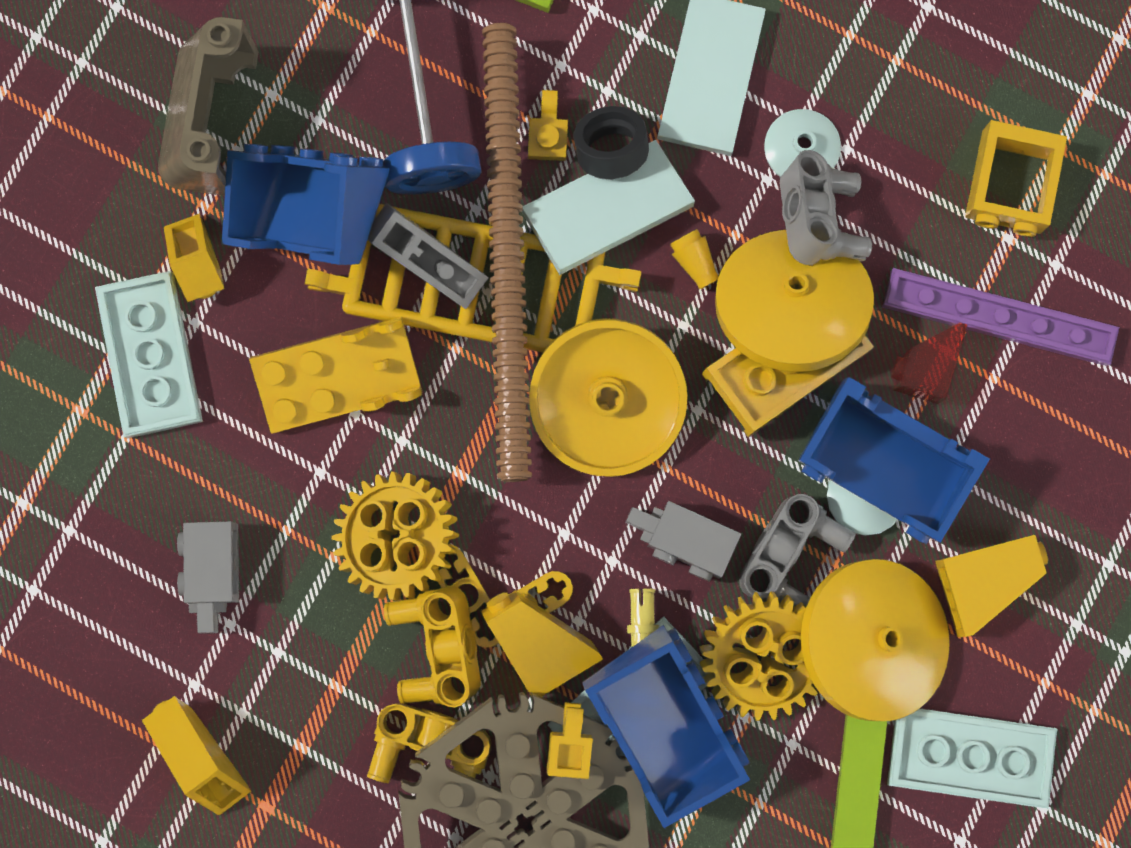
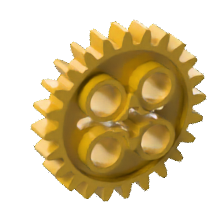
(428, 533)
(750, 687)

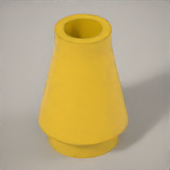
(695, 258)

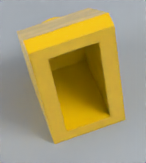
(193, 258)

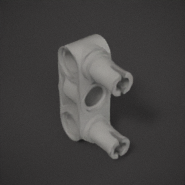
(811, 213)
(783, 543)

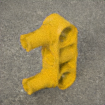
(448, 643)
(421, 729)

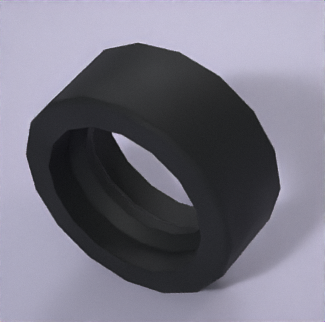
(606, 122)

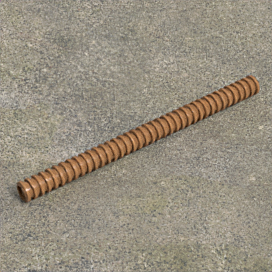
(506, 252)

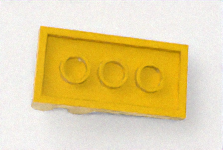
(336, 375)
(764, 393)

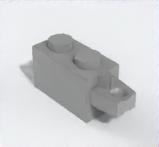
(686, 538)
(209, 570)

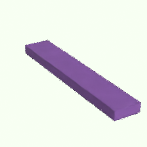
(1001, 317)

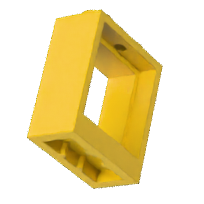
(1020, 141)

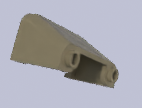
(213, 54)

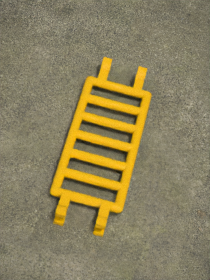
(464, 326)

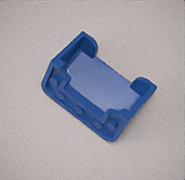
(892, 461)

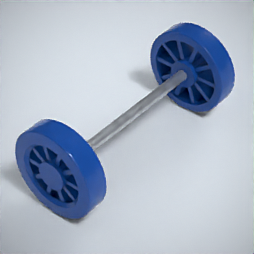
(431, 165)

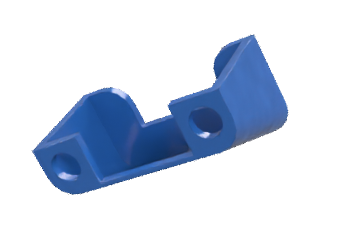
(302, 201)
(667, 726)

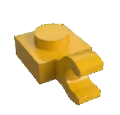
(548, 133)
(570, 750)

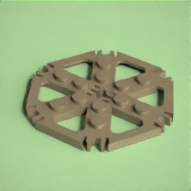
(521, 784)

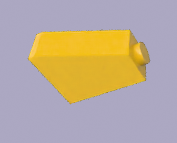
(989, 580)
(538, 643)
(195, 756)

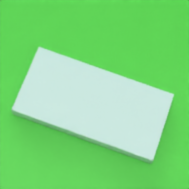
(711, 75)
(603, 213)
(148, 354)
(973, 757)

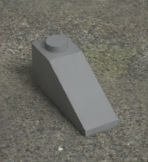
(426, 256)

